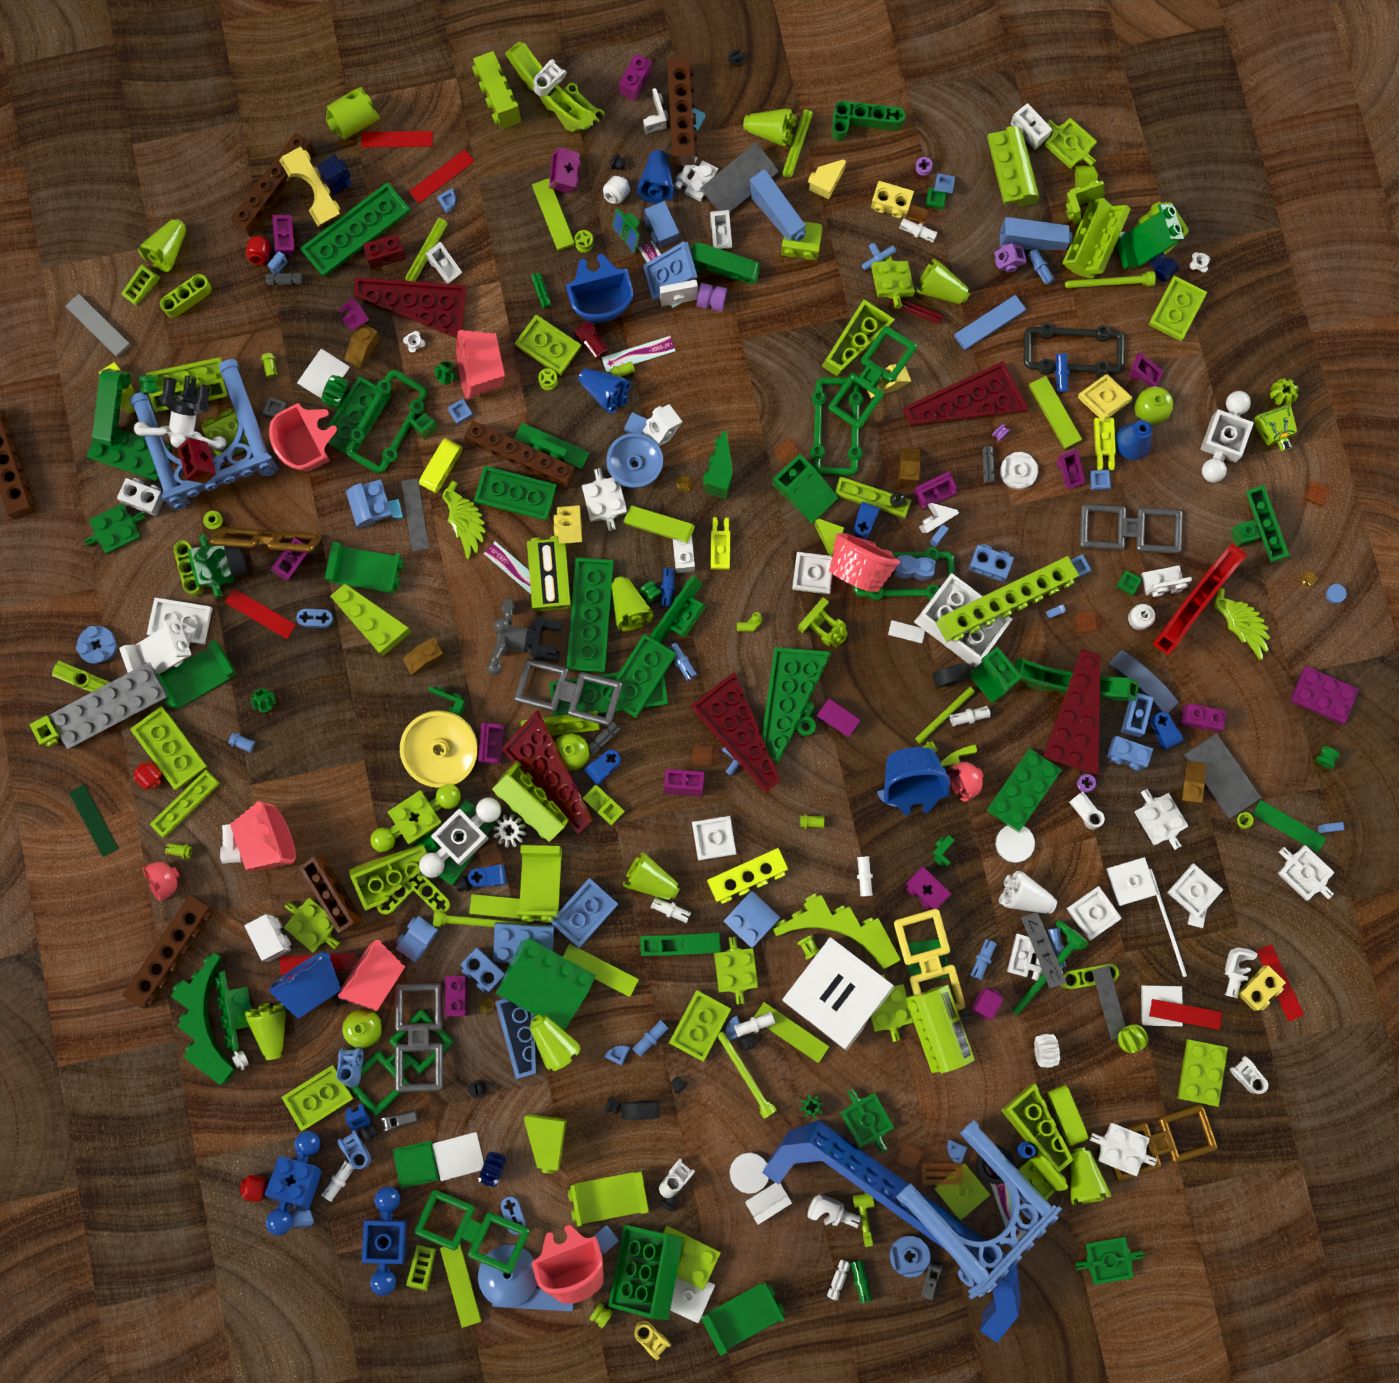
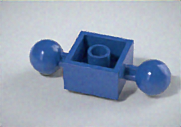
(297, 1194)
(375, 1251)

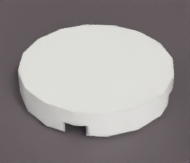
(1019, 470)
(1013, 845)
(747, 1173)

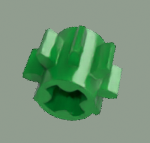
(445, 372)
(262, 700)
(806, 1103)

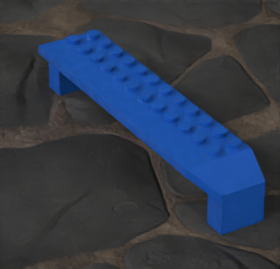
(821, 1143)

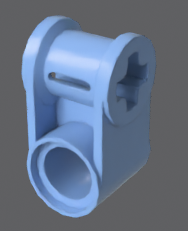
(350, 1062)
(354, 1149)

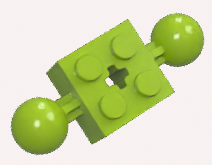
(447, 797)

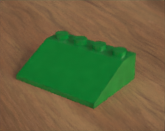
(545, 983)
(646, 1272)

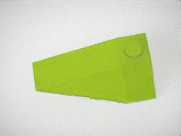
(384, 876)

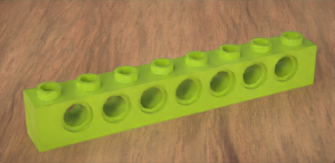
(1062, 569)

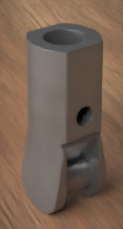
(403, 1119)
(930, 1284)

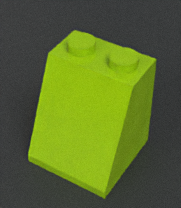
(546, 1140)

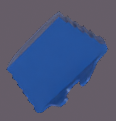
(601, 293)
(915, 778)
(307, 985)

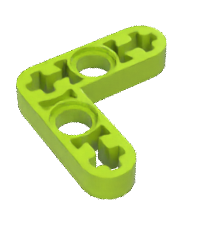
(410, 887)

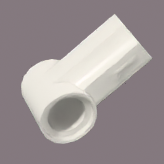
(1085, 809)
(229, 851)

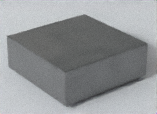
(273, 407)

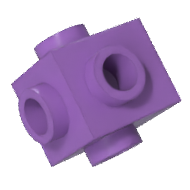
(1010, 257)

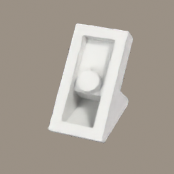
(721, 229)
(443, 262)
(941, 515)

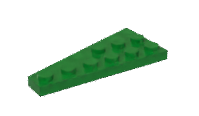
(790, 688)

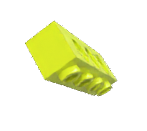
(772, 858)

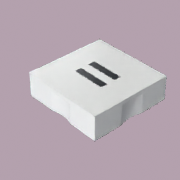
(838, 993)

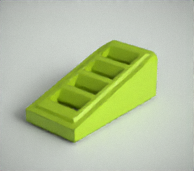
(143, 269)
(416, 1285)

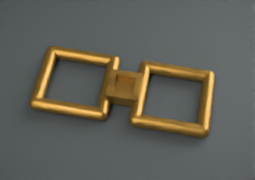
(272, 539)
(1163, 1141)

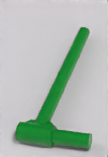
(1075, 941)

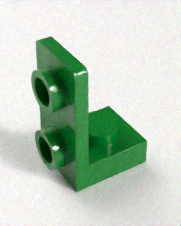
(459, 705)

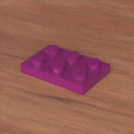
(1324, 695)

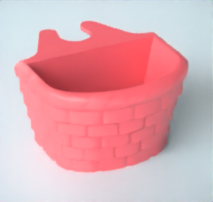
(479, 362)
(298, 438)
(861, 562)
(263, 838)
(372, 977)
(569, 1269)

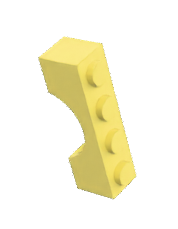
(298, 165)

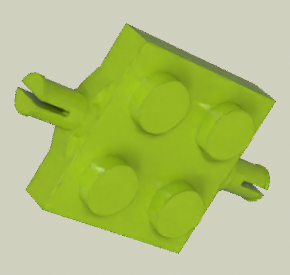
(1070, 143)
(893, 280)
(310, 925)
(736, 970)
(892, 1013)

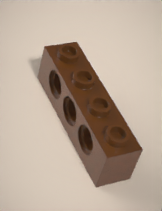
(330, 894)

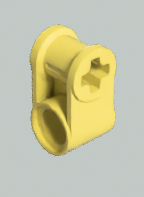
(654, 1342)

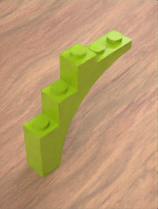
(567, 110)
(870, 935)

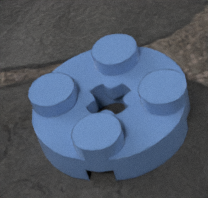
(94, 634)
(919, 1262)

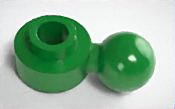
(806, 719)

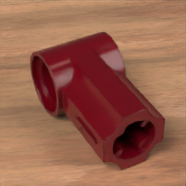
(588, 336)

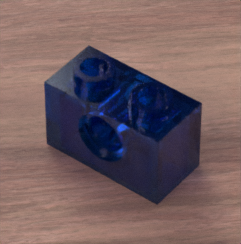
(334, 174)

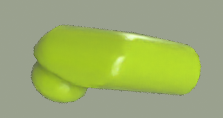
(751, 625)

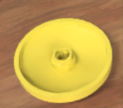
(438, 748)

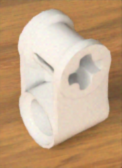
(551, 76)
(1247, 1073)
(677, 1176)

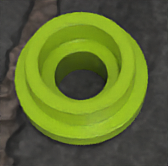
(216, 524)

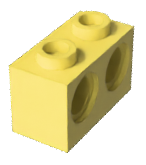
(893, 194)
(568, 524)
(1258, 984)

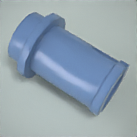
(241, 742)

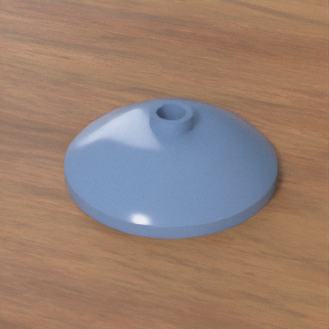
(637, 449)
(510, 1291)

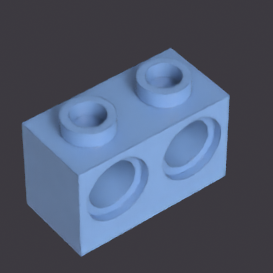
(989, 568)
(486, 966)

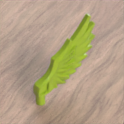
(464, 519)
(1243, 622)

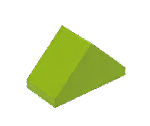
(1085, 175)
(827, 533)

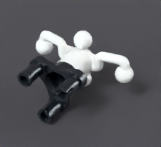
(183, 414)

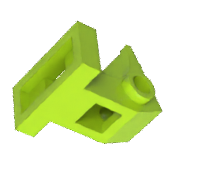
(815, 620)

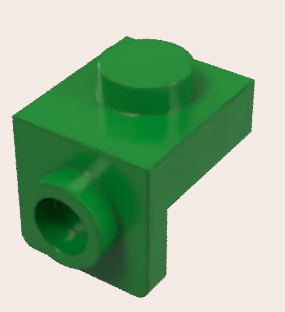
(942, 845)

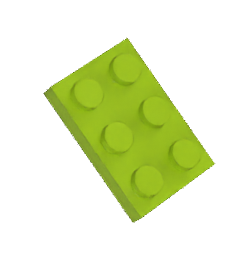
(1177, 308)
(547, 345)
(700, 1025)
(1202, 1073)
(317, 1098)
(695, 1261)

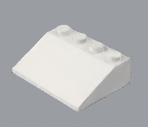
(949, 597)

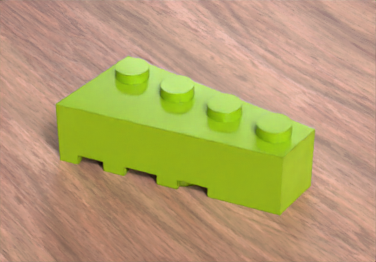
(497, 90)
(856, 337)
(375, 624)
(530, 802)
(1035, 1125)

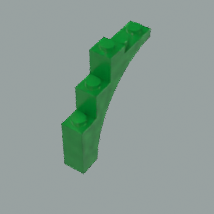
(1050, 679)
(194, 996)

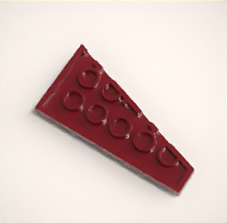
(427, 303)
(978, 396)
(733, 724)
(1076, 727)
(541, 759)

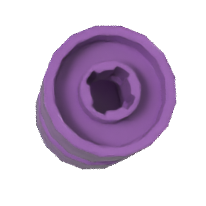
(711, 297)

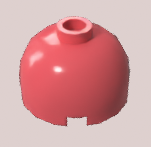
(965, 780)
(161, 879)

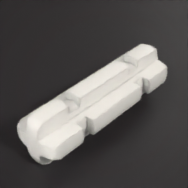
(838, 1280)

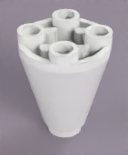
(1026, 895)

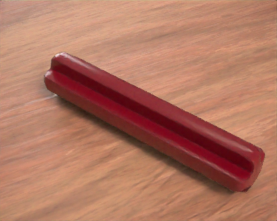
(919, 311)

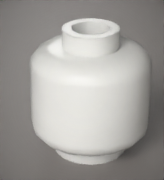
(616, 189)
(1141, 617)

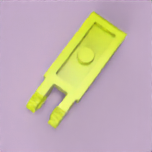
(1104, 442)
(720, 546)

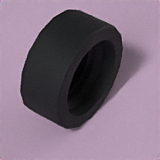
(236, 561)
(951, 675)
(640, 1110)
(981, 1169)

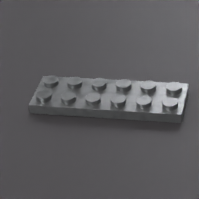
(108, 705)

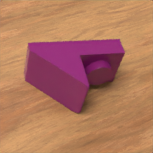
(1146, 371)
(1071, 468)

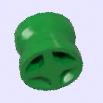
(148, 383)
(650, 591)
(1327, 757)

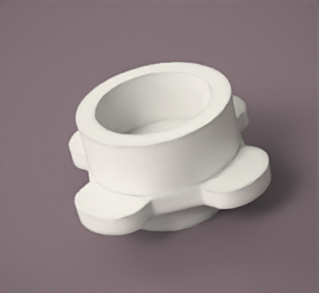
(1200, 257)
(409, 341)
(240, 1060)

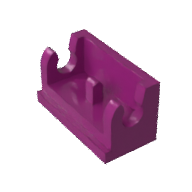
(283, 234)
(355, 316)
(935, 490)
(838, 717)
(491, 743)
(684, 782)

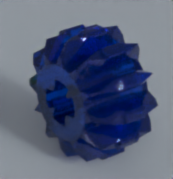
(492, 1169)

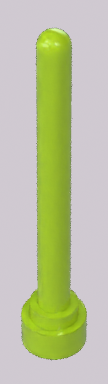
(1146, 279)
(441, 918)
(765, 1107)

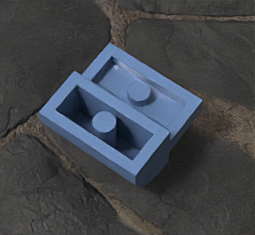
(368, 503)
(751, 919)

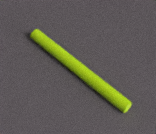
(944, 715)

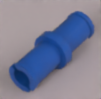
(1062, 372)
(667, 587)
(1030, 1150)

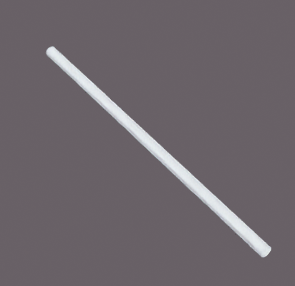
(1168, 926)

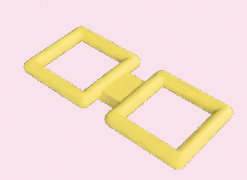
(929, 960)

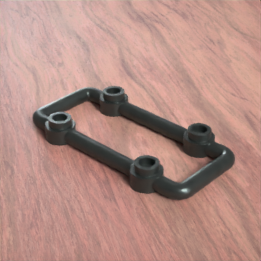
(1101, 334)

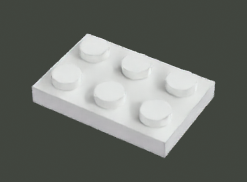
(190, 614)

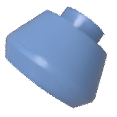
(301, 1218)

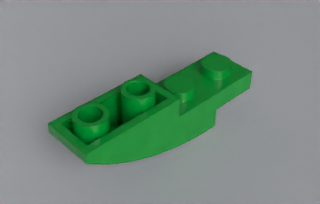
(680, 944)

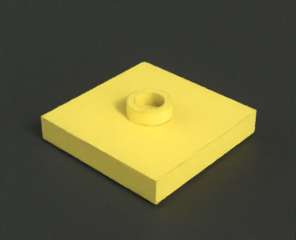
(1105, 397)

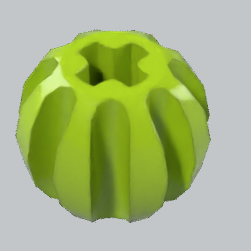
(1284, 386)
(1132, 1038)

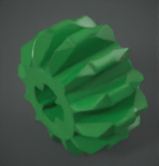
(334, 391)

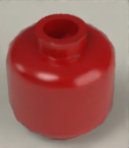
(258, 250)
(147, 775)
(253, 1188)

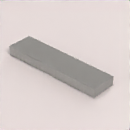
(97, 325)

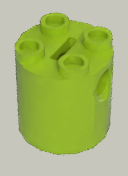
(351, 114)

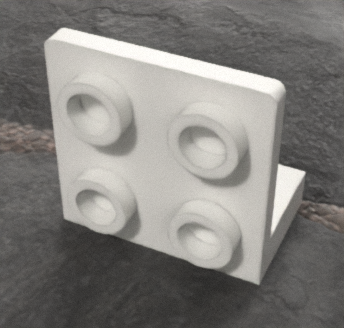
(1164, 580)

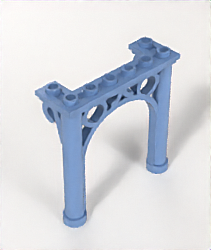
(177, 495)
(1034, 1207)

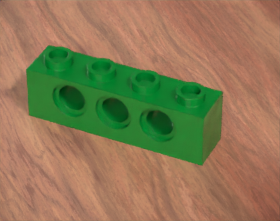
(1268, 525)

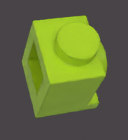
(40, 730)

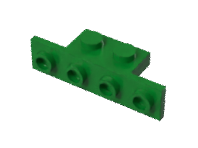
(552, 446)
(682, 613)
(233, 1007)

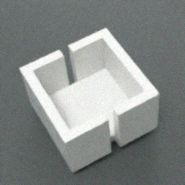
(268, 937)

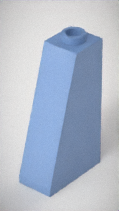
(776, 207)
(1035, 234)

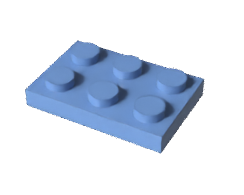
(670, 268)
(584, 913)
(509, 935)

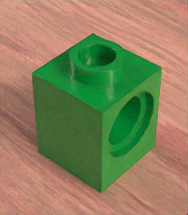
(1245, 533)

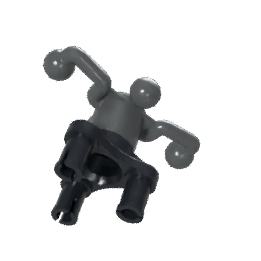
(522, 639)

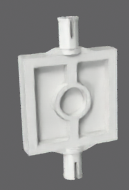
(604, 499)
(1161, 819)
(1306, 873)
(1123, 1149)

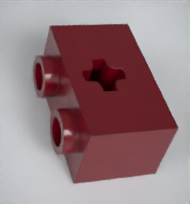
(384, 251)
(196, 460)

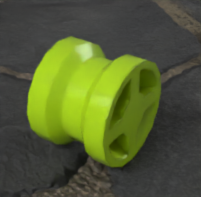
(584, 237)
(548, 375)
(601, 1315)

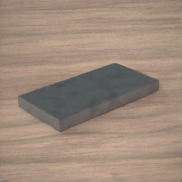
(732, 183)
(1224, 777)

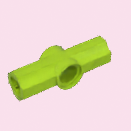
(71, 675)

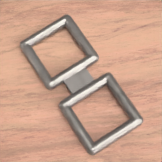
(1131, 528)
(568, 692)
(418, 1037)

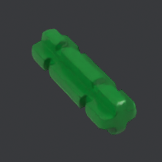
(541, 290)

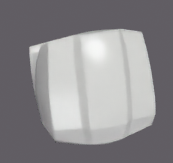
(1233, 970)
(836, 1210)

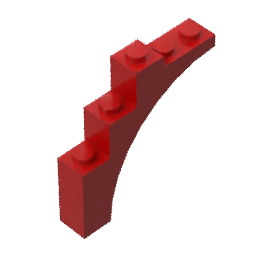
(1198, 598)

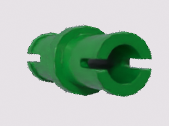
(861, 1281)

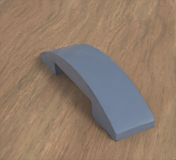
(1148, 683)

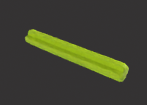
(797, 143)
(430, 242)

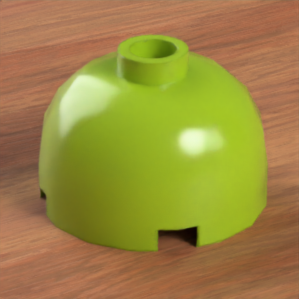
(1154, 405)
(573, 751)
(362, 1028)

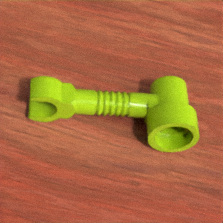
(577, 96)
(864, 1201)

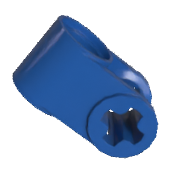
(865, 518)
(1166, 732)
(600, 769)
(492, 876)

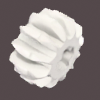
(515, 826)
(1047, 1050)

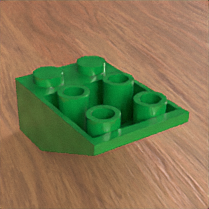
(719, 477)
(804, 488)

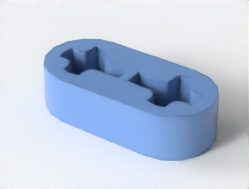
(315, 613)
(517, 1212)

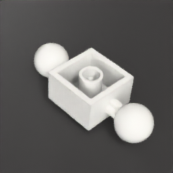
(1237, 434)
(446, 836)

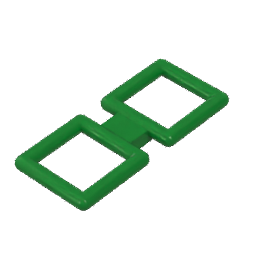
(872, 377)
(389, 1063)
(472, 1231)

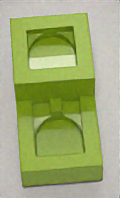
(954, 757)
(603, 804)

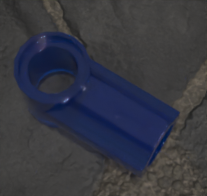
(1164, 266)

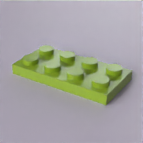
(168, 748)

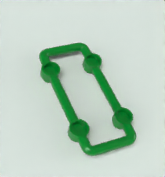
(356, 435)
(817, 451)
(929, 592)

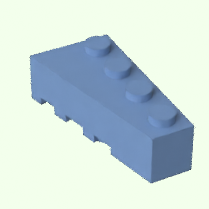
(518, 1037)

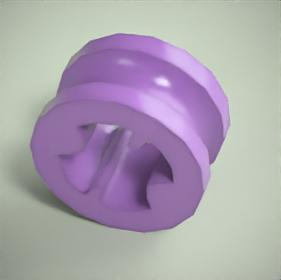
(919, 163)
(1001, 432)
(1091, 779)

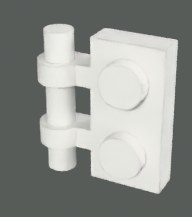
(702, 175)
(1021, 958)

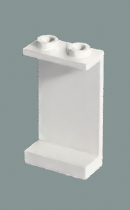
(161, 649)

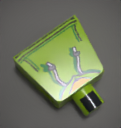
(1277, 426)

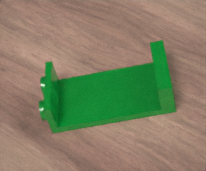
(1150, 238)
(364, 569)
(995, 675)
(197, 676)
(743, 1317)

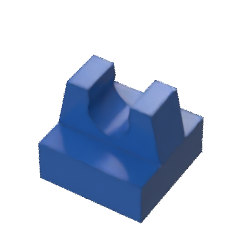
(357, 1119)

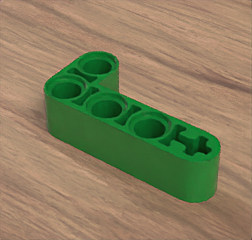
(868, 120)
(724, 263)
(108, 405)

